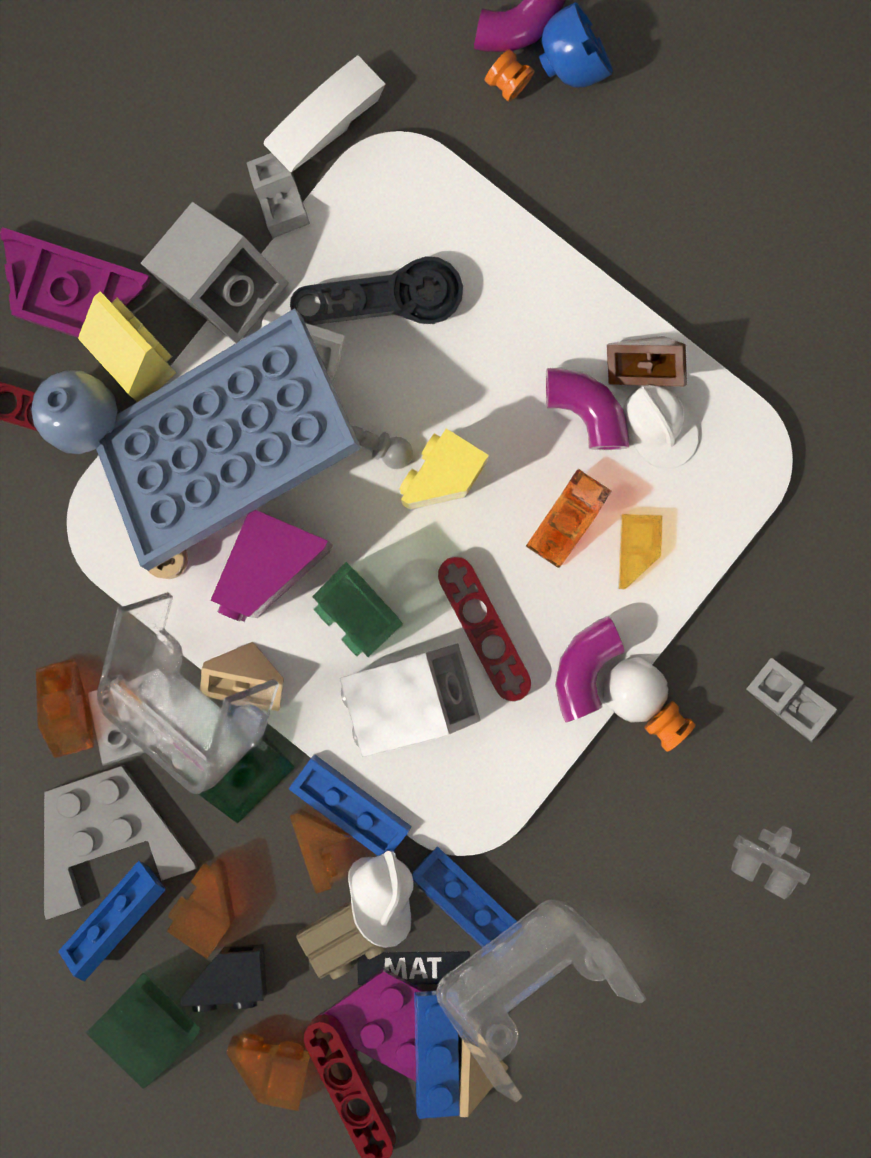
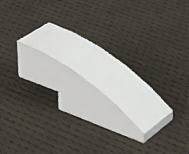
(325, 114)

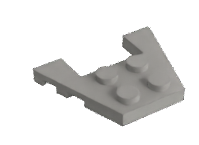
(98, 819)

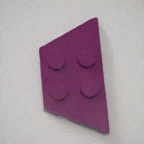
(59, 284)
(381, 1020)

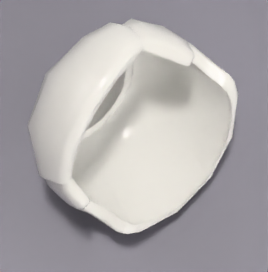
(635, 690)

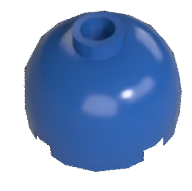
(573, 49)

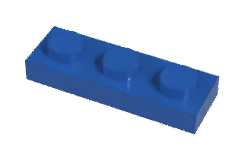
(349, 807)
(461, 897)
(111, 921)
(435, 1059)

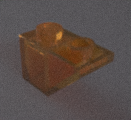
(568, 518)
(63, 709)
(208, 911)
(271, 1071)

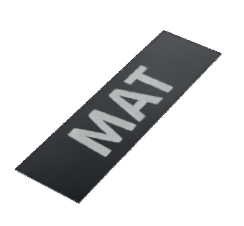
(411, 966)

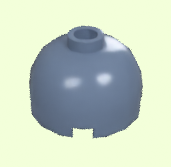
(73, 411)

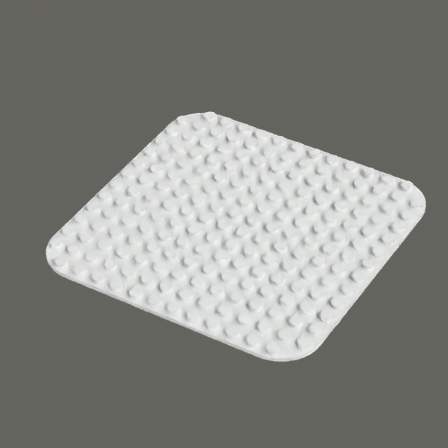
(483, 377)

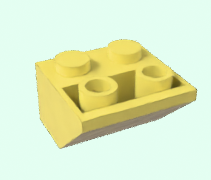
(125, 347)
(446, 474)

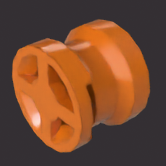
(509, 75)
(670, 726)

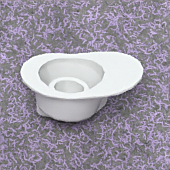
(659, 424)
(381, 898)

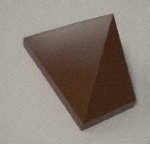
(647, 362)

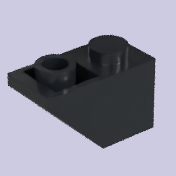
(233, 977)

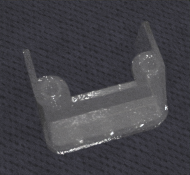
(165, 711)
(513, 968)

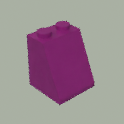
(265, 565)

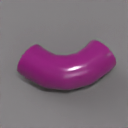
(515, 27)
(591, 402)
(581, 665)

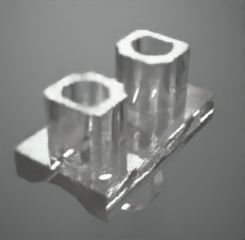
(785, 874)

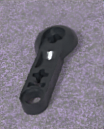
(390, 294)

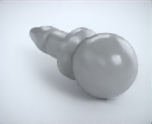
(394, 451)

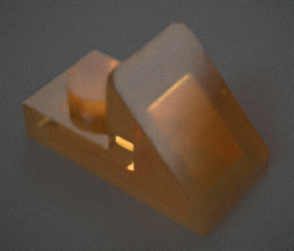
(313, 836)

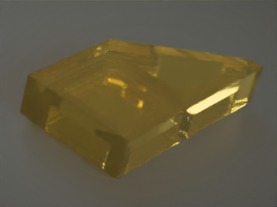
(638, 546)

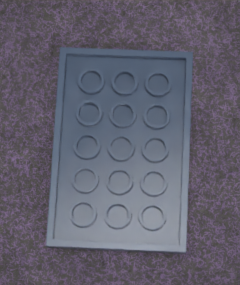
(224, 440)

